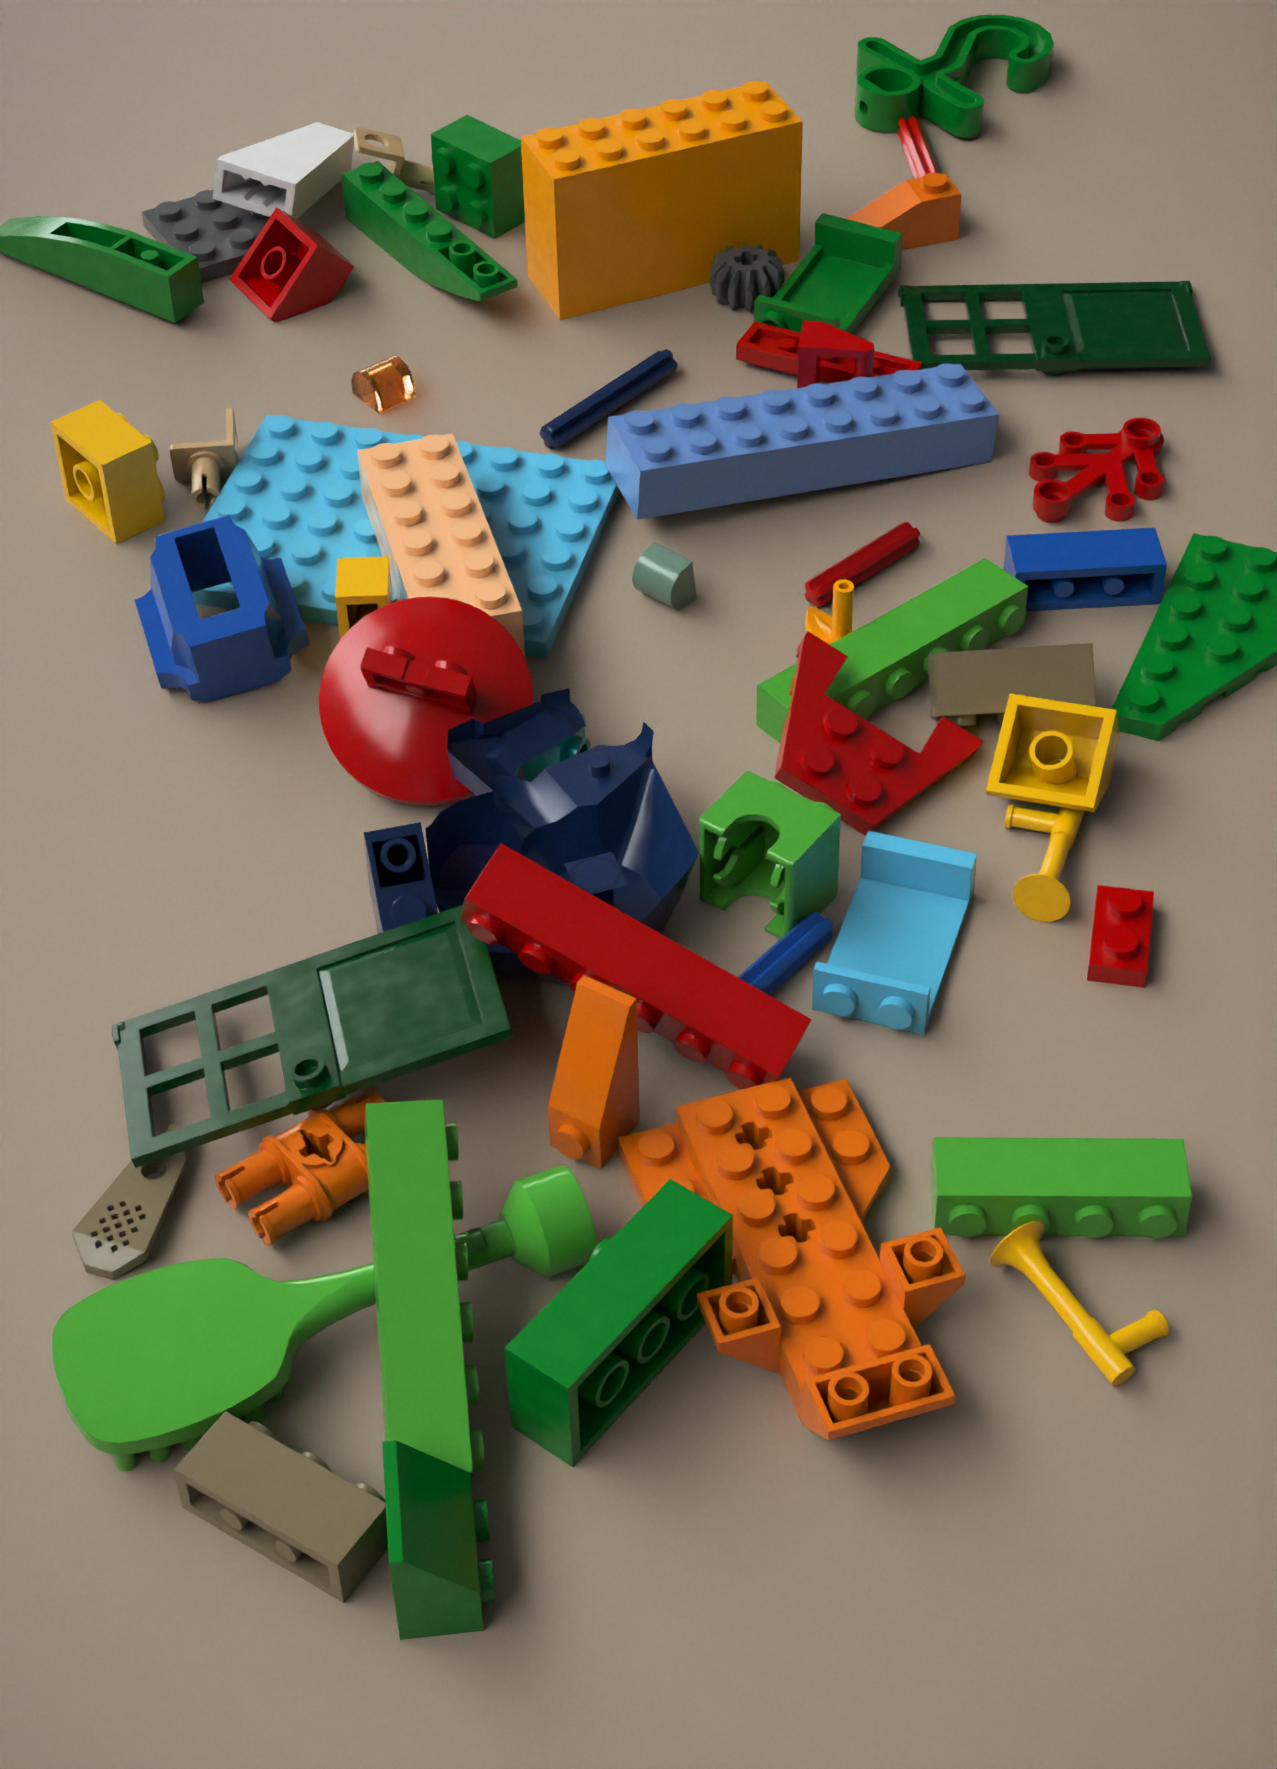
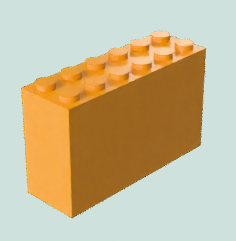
(656, 192)

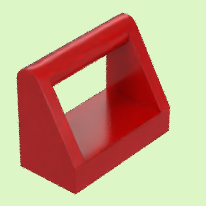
(823, 339)

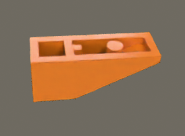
(919, 208)
(596, 1075)

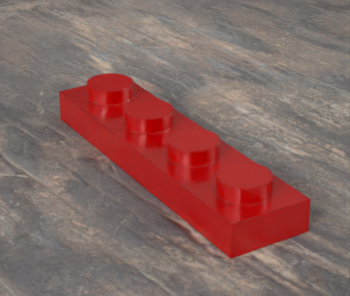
(778, 349)

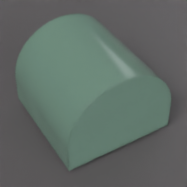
(665, 576)

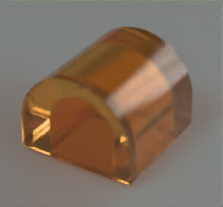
(384, 384)

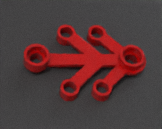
(1137, 440)

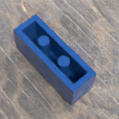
(1088, 568)

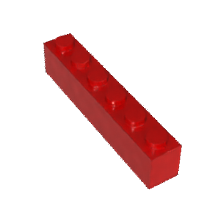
(677, 992)

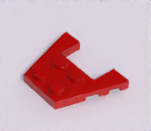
(849, 761)

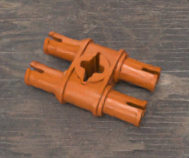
(312, 1160)

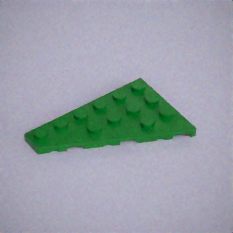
(1205, 637)

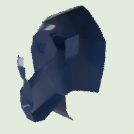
(588, 819)

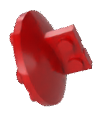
(409, 680)

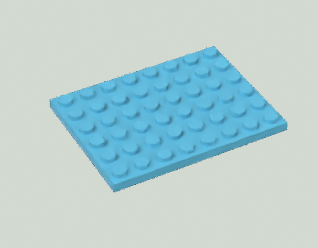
(305, 505)

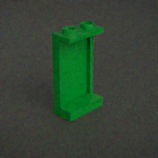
(836, 278)

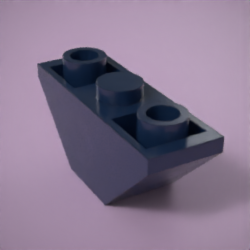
(399, 876)

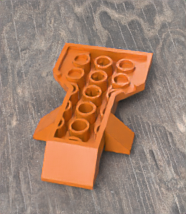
(810, 1284)

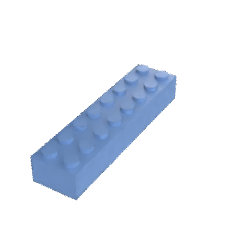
(799, 440)

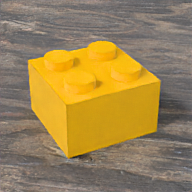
(109, 471)

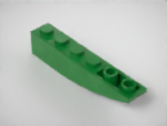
(419, 235)
(109, 262)

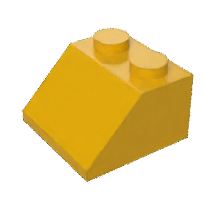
(1054, 753)

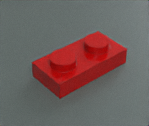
(1120, 936)

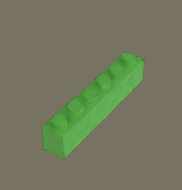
(891, 652)
(417, 1282)

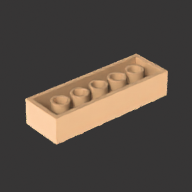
(436, 528)

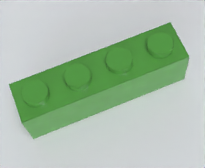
(1064, 1182)

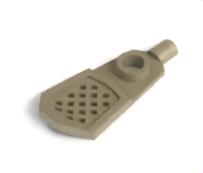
(128, 1217)

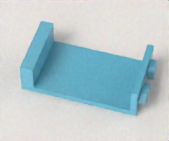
(897, 933)

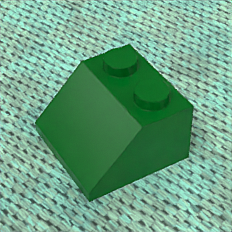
(434, 1544)

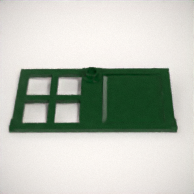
(1067, 326)
(338, 1029)

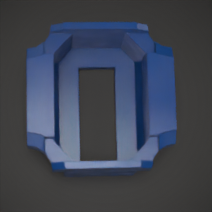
(226, 650)

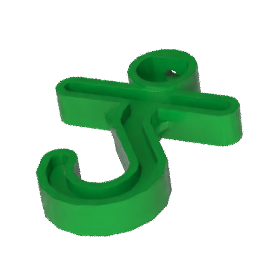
(899, 85)

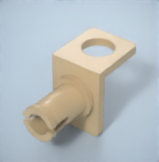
(411, 173)
(206, 463)

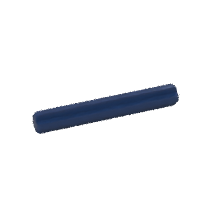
(608, 399)

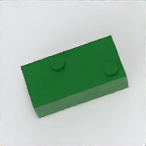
(617, 1322)

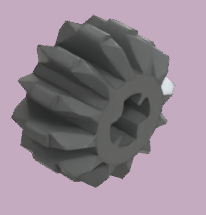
(745, 274)

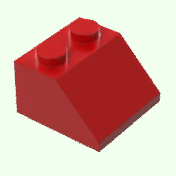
(290, 269)

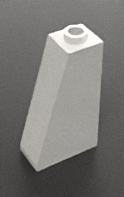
(285, 170)

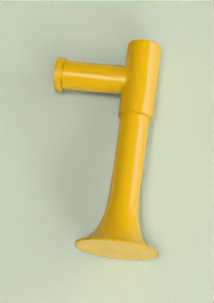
(1041, 894)
(1108, 1352)

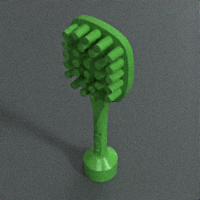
(211, 1336)

